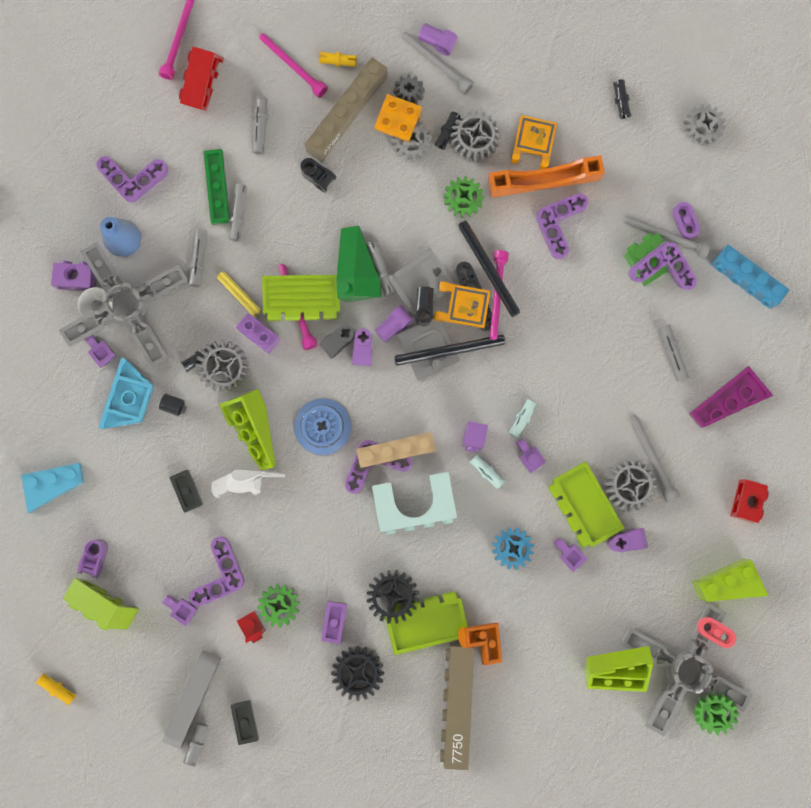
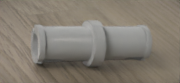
(195, 744)

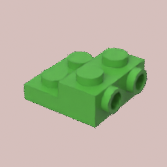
(637, 252)

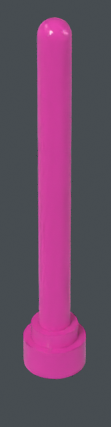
(167, 70)
(319, 87)
(500, 258)
(309, 342)

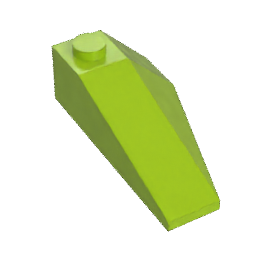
(250, 419)

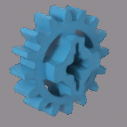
(501, 555)

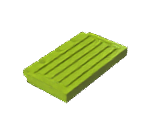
(300, 295)
(587, 504)
(429, 624)

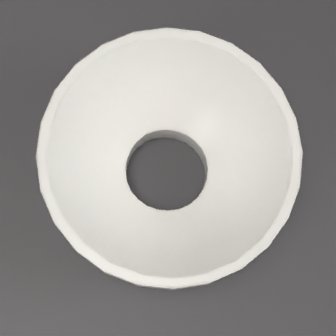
(88, 297)

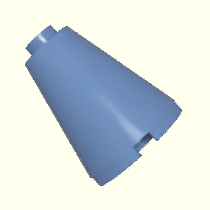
(120, 236)

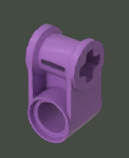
(362, 351)
(631, 540)
(93, 562)

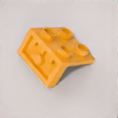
(398, 117)

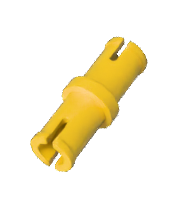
(337, 59)
(56, 689)

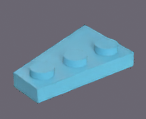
(48, 484)

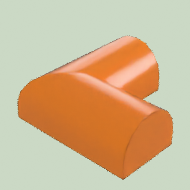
(486, 637)

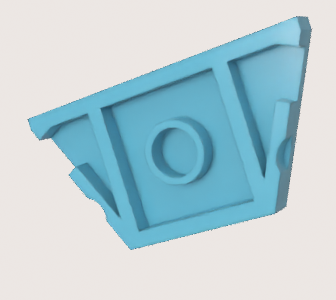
(127, 397)

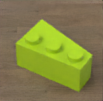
(731, 582)
(99, 606)
(620, 670)

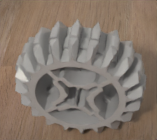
(482, 139)
(214, 370)
(627, 478)

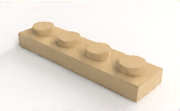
(396, 450)

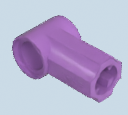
(441, 40)
(397, 321)

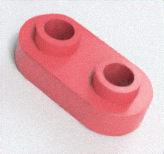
(715, 632)

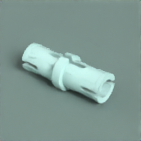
(522, 418)
(487, 471)

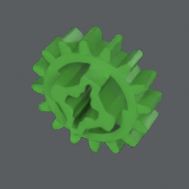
(468, 191)
(269, 602)
(716, 712)

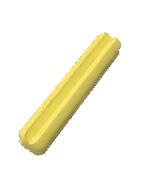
(239, 294)

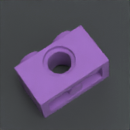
(62, 276)
(258, 333)
(474, 436)

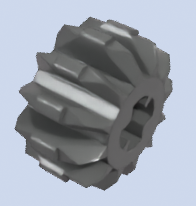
(409, 84)

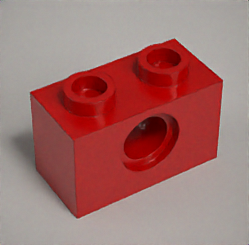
(741, 508)

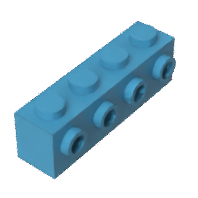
(749, 277)

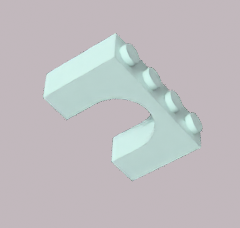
(441, 509)

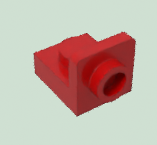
(251, 627)

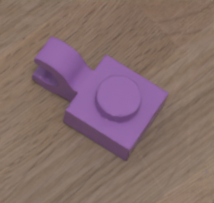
(100, 352)
(531, 457)
(571, 555)
(182, 610)

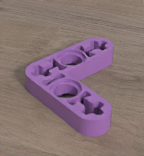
(128, 184)
(555, 216)
(662, 260)
(360, 482)
(227, 588)

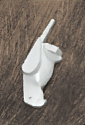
(241, 481)

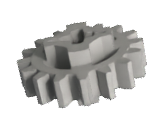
(704, 125)
(407, 148)

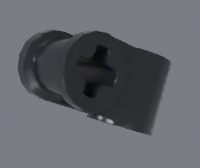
(319, 177)

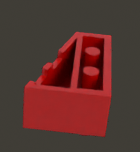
(199, 78)

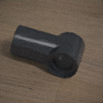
(424, 304)
(172, 405)

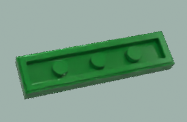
(216, 186)

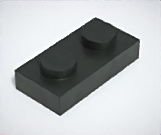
(186, 491)
(244, 722)

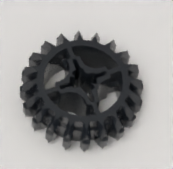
(401, 599)
(364, 678)

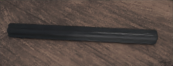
(489, 269)
(448, 350)

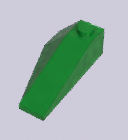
(355, 270)

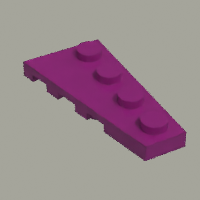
(737, 394)

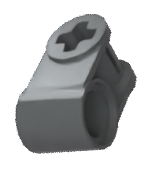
(334, 343)

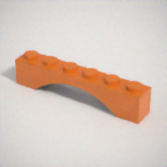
(516, 182)

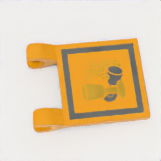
(534, 137)
(466, 307)

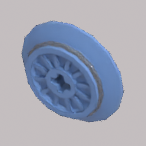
(323, 441)

